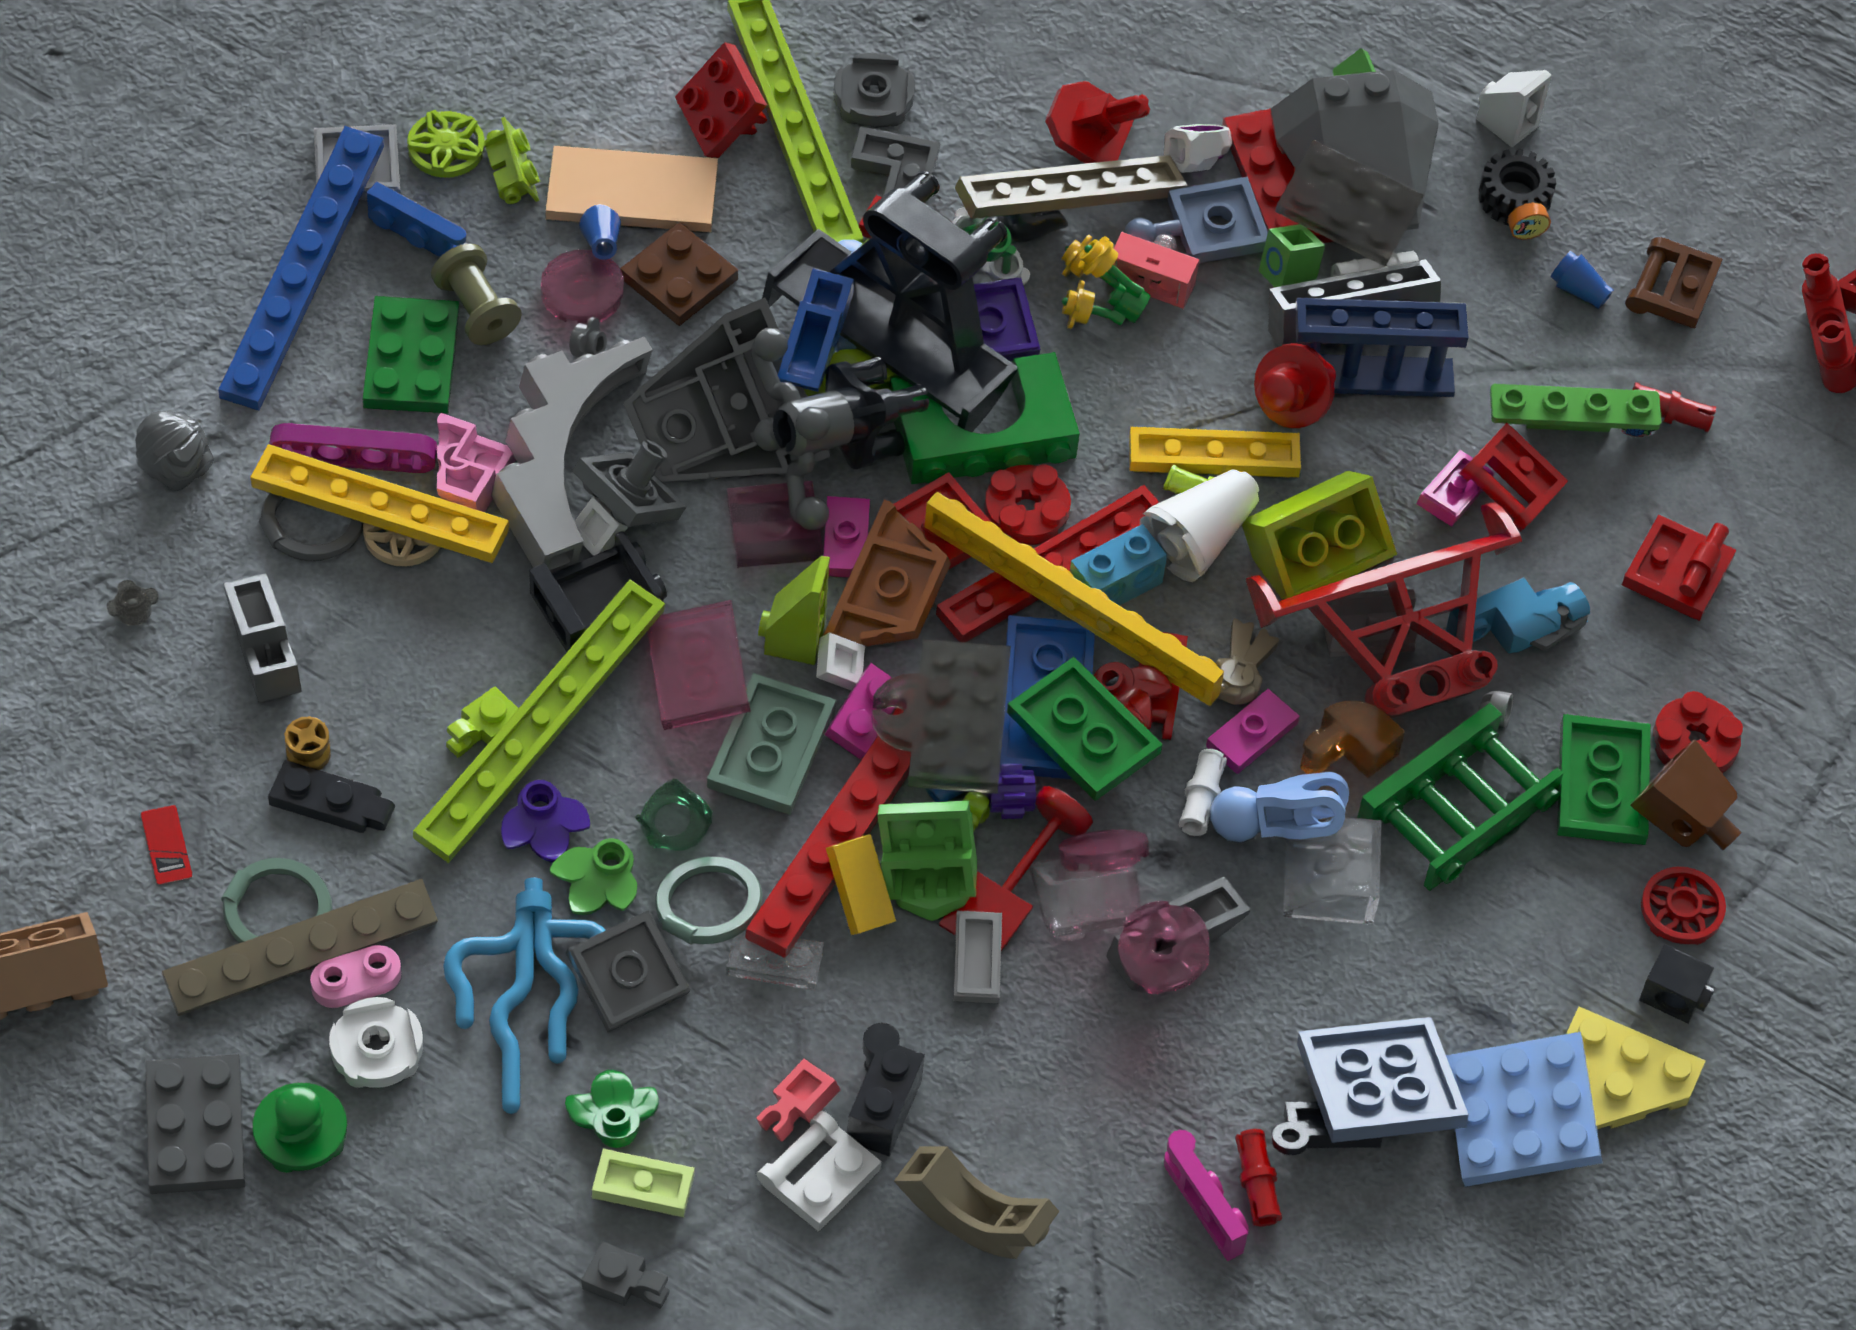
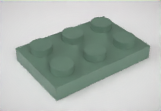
(773, 745)

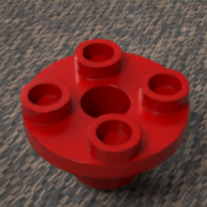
(1294, 385)

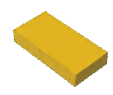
(860, 884)

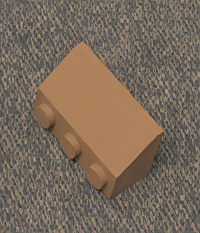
(49, 964)

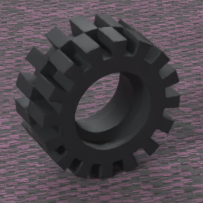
(1515, 169)

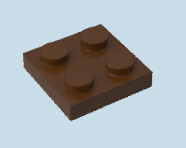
(679, 274)

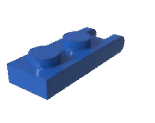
(412, 221)

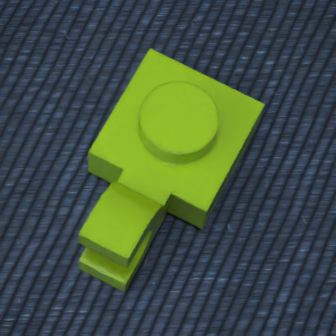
(480, 721)

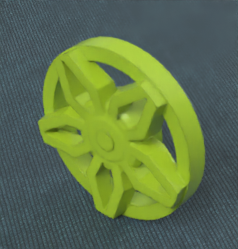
(446, 143)

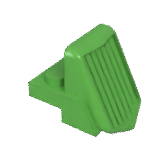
(928, 856)

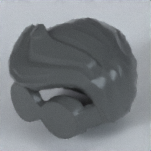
(172, 449)

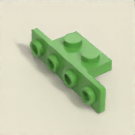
(1575, 407)

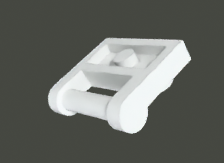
(830, 1181)

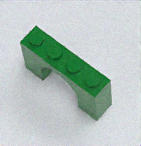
(1040, 435)

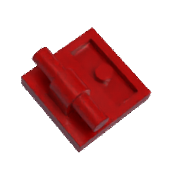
(1680, 566)

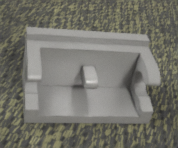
(1365, 610)

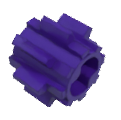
(1015, 792)

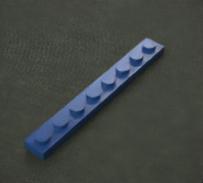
(301, 268)

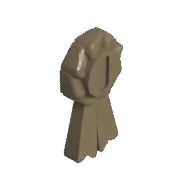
(1241, 677)

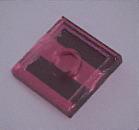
(765, 530)

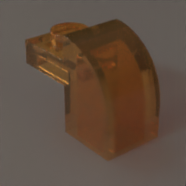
(1357, 732)

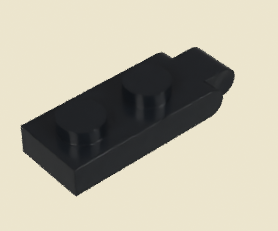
(330, 798)

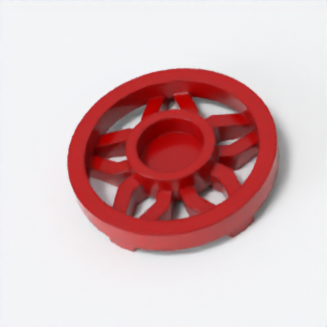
(1683, 905)

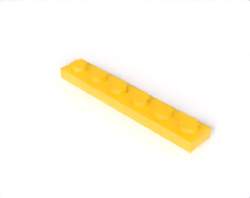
(380, 503)

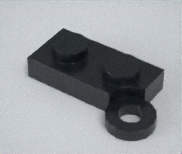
(1308, 1127)

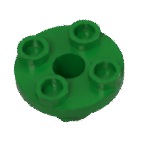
(299, 1127)

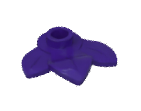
(545, 826)

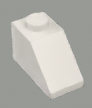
(1514, 104)

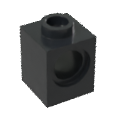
(1678, 984)

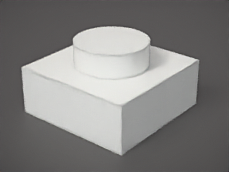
(598, 526)
(840, 660)

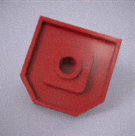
(1092, 122)

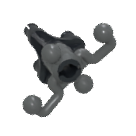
(841, 417)

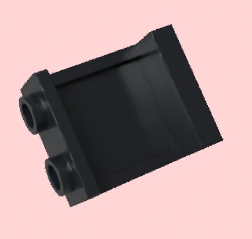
(582, 591)

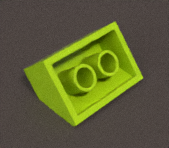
(1320, 535)

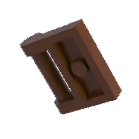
(1686, 288)

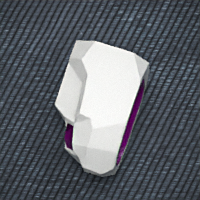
(1197, 146)

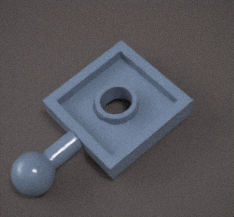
(1202, 238)

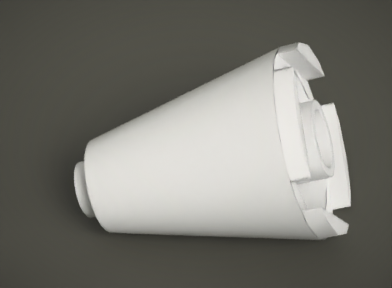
(1201, 521)

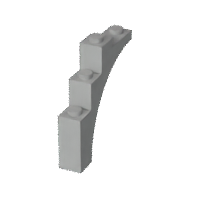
(559, 396)

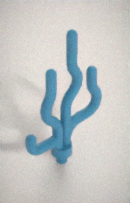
(531, 932)

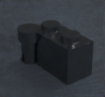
(886, 1091)

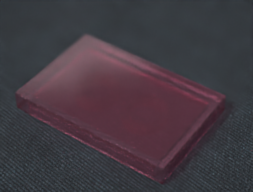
(698, 665)

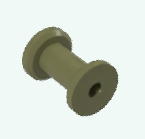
(462, 272)

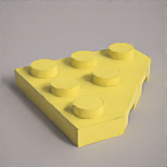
(1632, 1071)

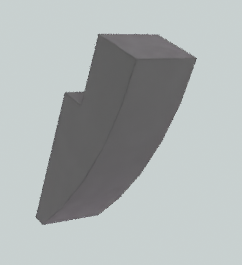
(263, 638)
(1216, 905)

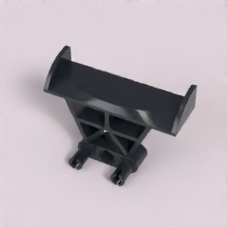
(912, 297)

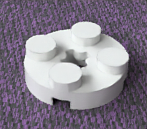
(376, 1067)

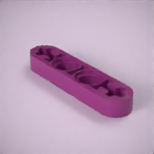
(397, 449)

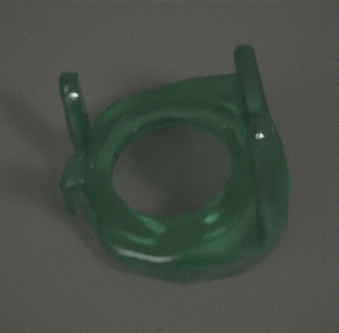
(675, 792)

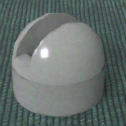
(1502, 701)

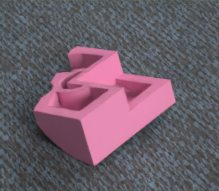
(468, 463)

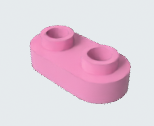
(356, 975)

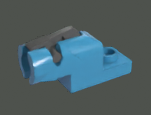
(1527, 618)

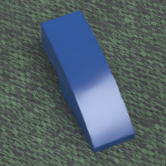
(816, 329)

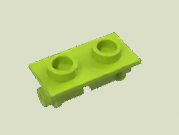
(519, 175)

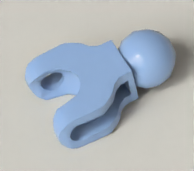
(1282, 808)

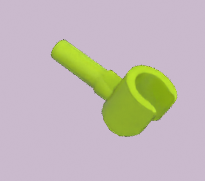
(978, 807)

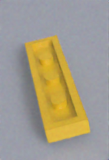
(1214, 451)

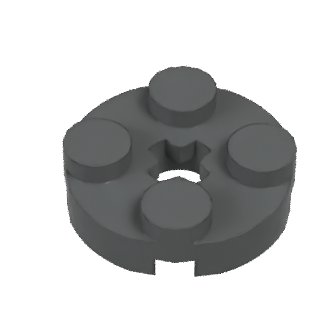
(871, 109)

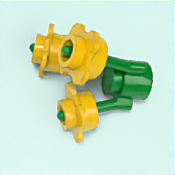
(1098, 259)

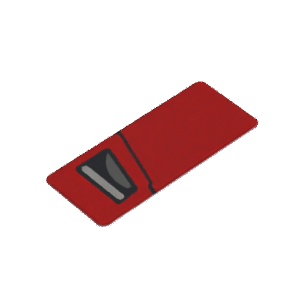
(166, 844)

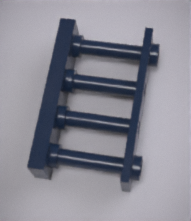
(1389, 324)

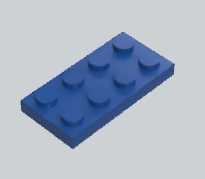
(1035, 652)

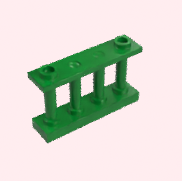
(1450, 758)

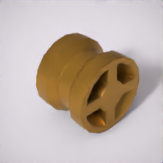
(304, 733)

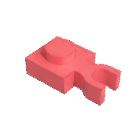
(798, 1095)

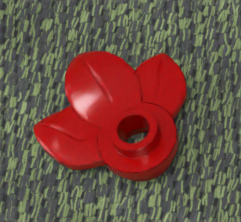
(1135, 687)

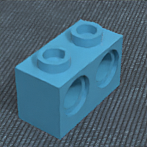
(1123, 565)

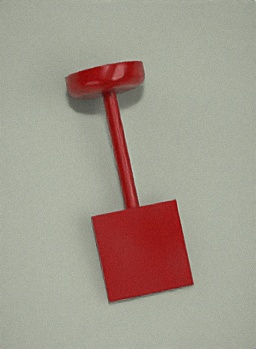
(1062, 814)

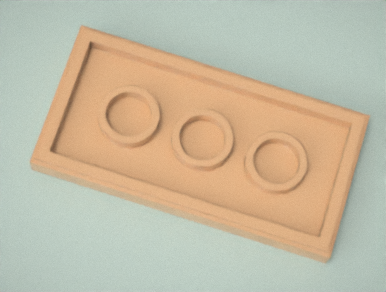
(638, 186)

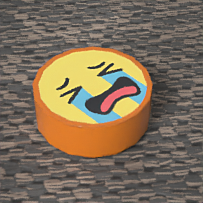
(1529, 221)

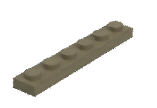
(1069, 186)
(299, 947)

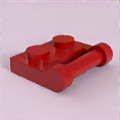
(1521, 468)

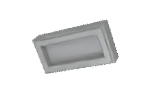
(977, 957)

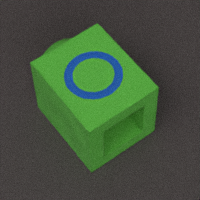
(1291, 255)

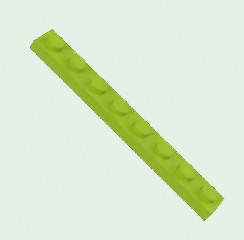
(793, 119)
(538, 721)

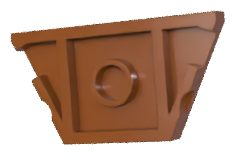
(890, 583)

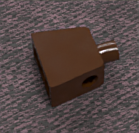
(1690, 799)

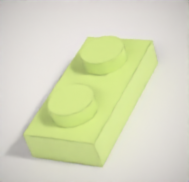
(643, 1182)

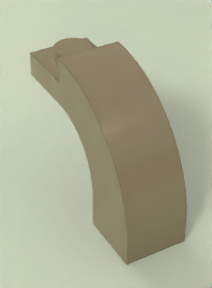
(971, 1209)

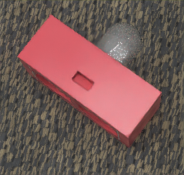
(1157, 267)

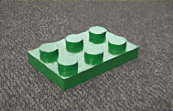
(411, 354)
(1084, 728)
(1603, 774)

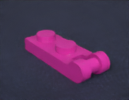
(1205, 1195)

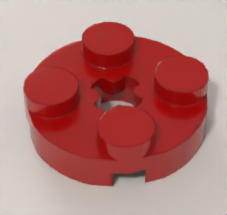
(1032, 483)
(1703, 715)

